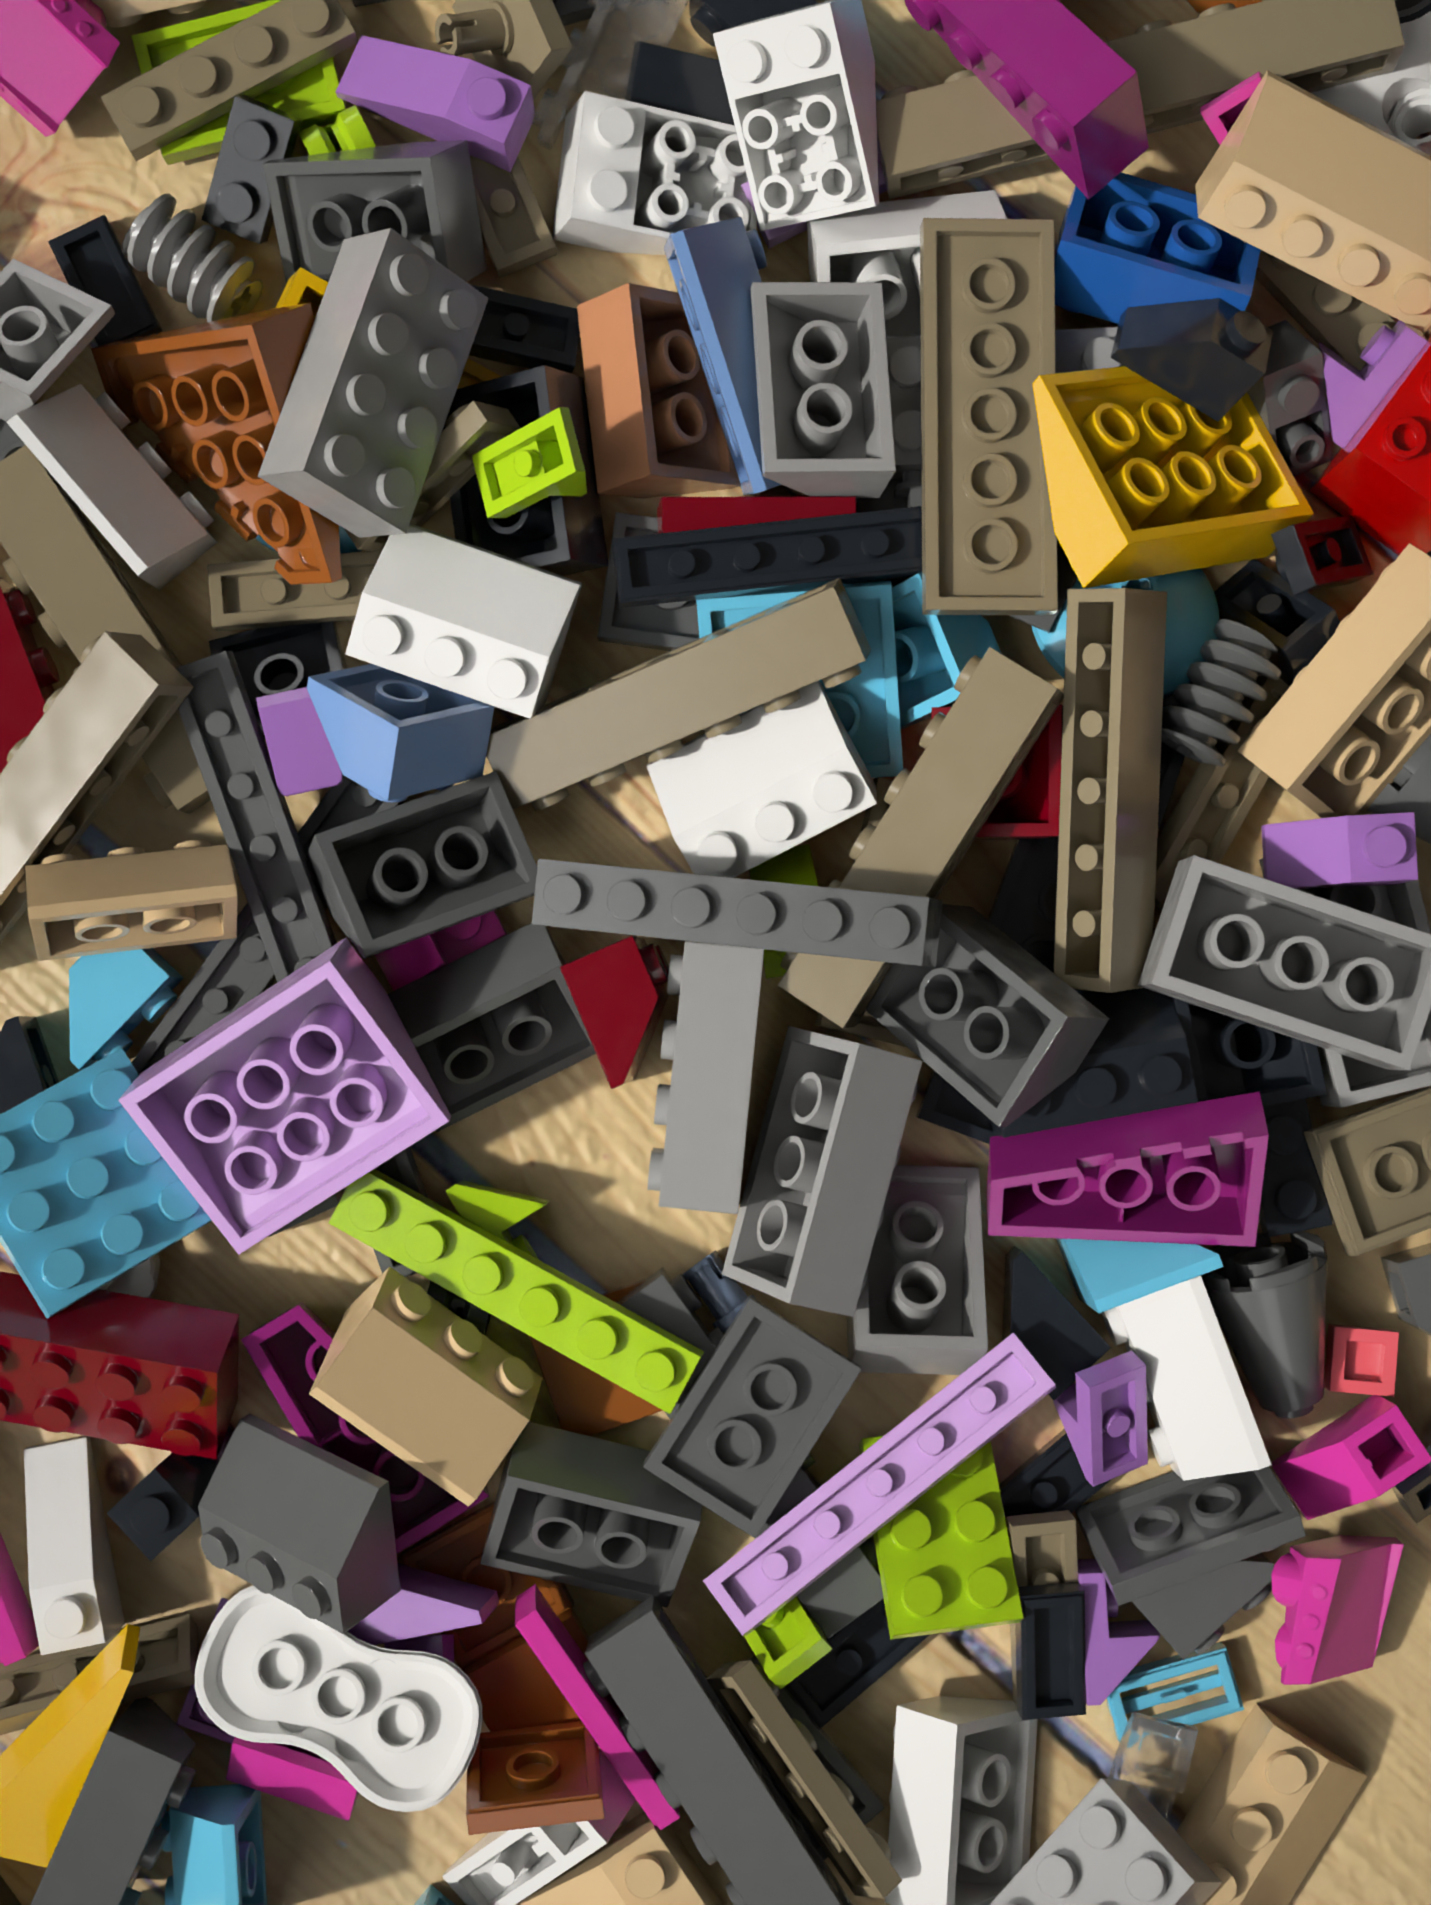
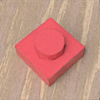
(1361, 1360)

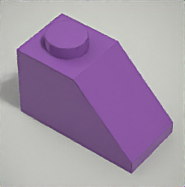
(1341, 851)

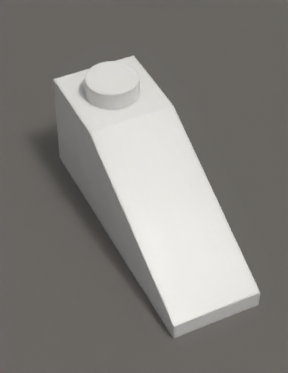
(68, 1548)
(520, 1861)

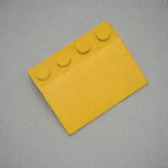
(1155, 483)

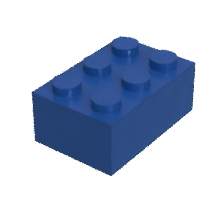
(1145, 248)

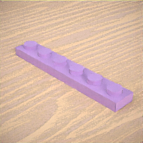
(879, 1484)

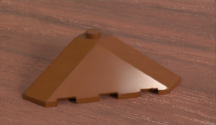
(214, 406)

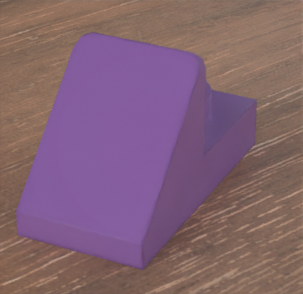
(1355, 392)
(297, 743)
(1107, 1417)
(1110, 1647)

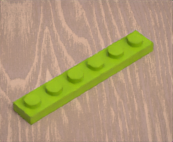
(517, 1288)

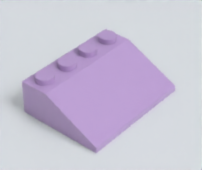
(288, 1097)

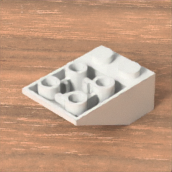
(804, 111)
(643, 174)

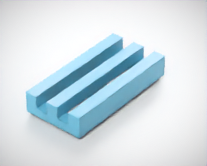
(1170, 1668)

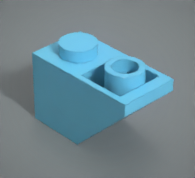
(112, 997)

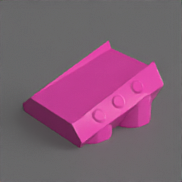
(51, 56)
(1334, 1605)

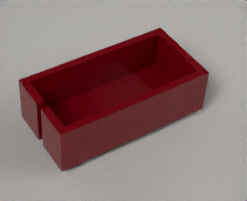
(119, 1369)

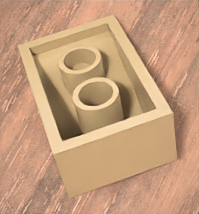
(632, 1869)

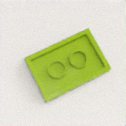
(304, 96)
(949, 1555)

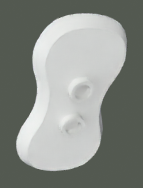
(381, 1716)

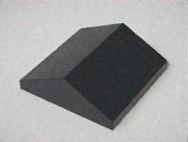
(282, 657)

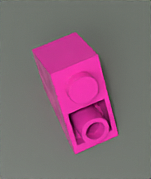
(1351, 1459)

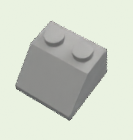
(41, 332)

